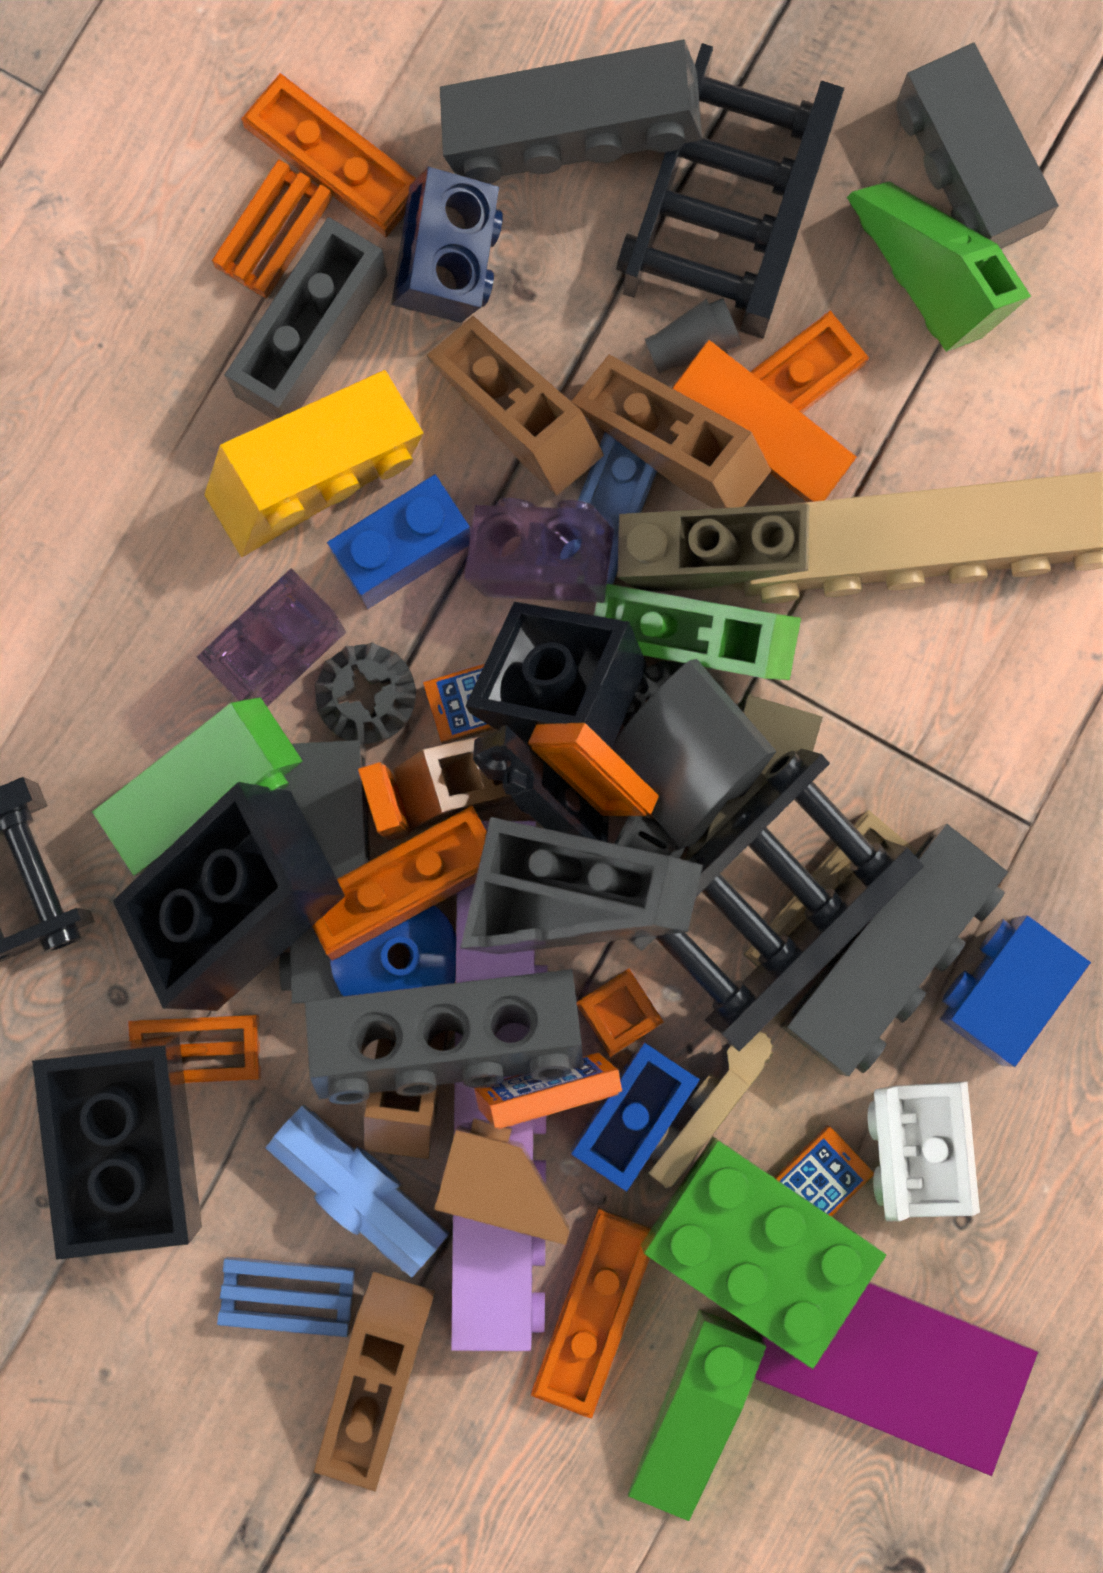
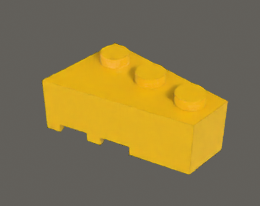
(310, 460)

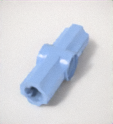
(357, 1190)

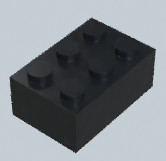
(227, 898)
(117, 1147)

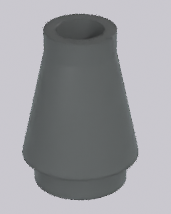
(685, 336)

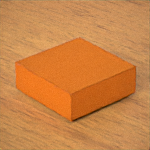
(619, 1012)

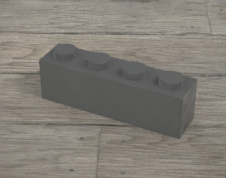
(572, 113)
(337, 812)
(892, 955)

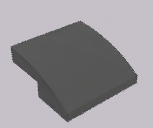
(692, 751)

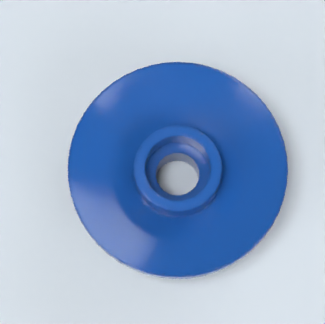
(431, 961)

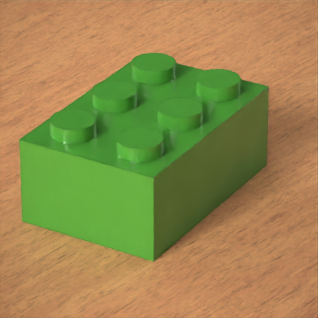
(762, 1252)

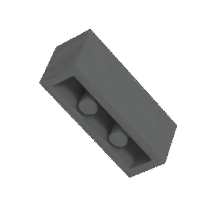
(975, 147)
(307, 321)

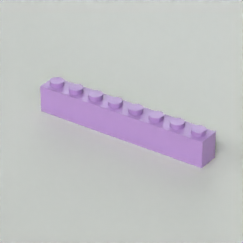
(489, 1263)

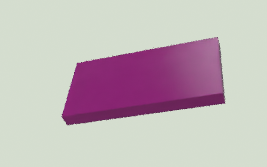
(914, 1377)

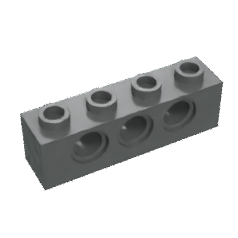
(411, 1018)

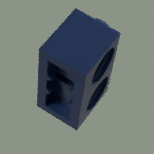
(434, 241)

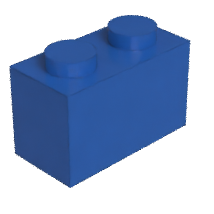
(401, 541)
(1012, 989)
(633, 1123)

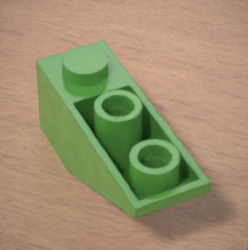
(947, 268)

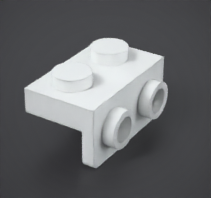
(924, 1151)

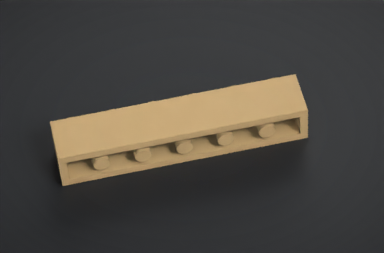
(947, 533)

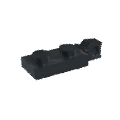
(537, 786)

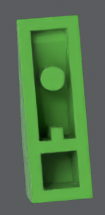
(711, 632)
(697, 1414)

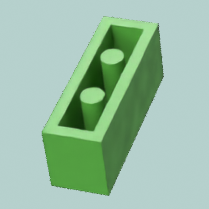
(182, 785)

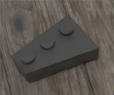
(572, 890)

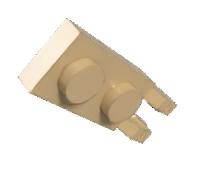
(713, 1104)

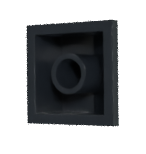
(558, 671)

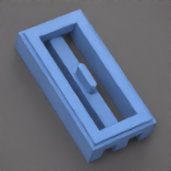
(285, 1322)

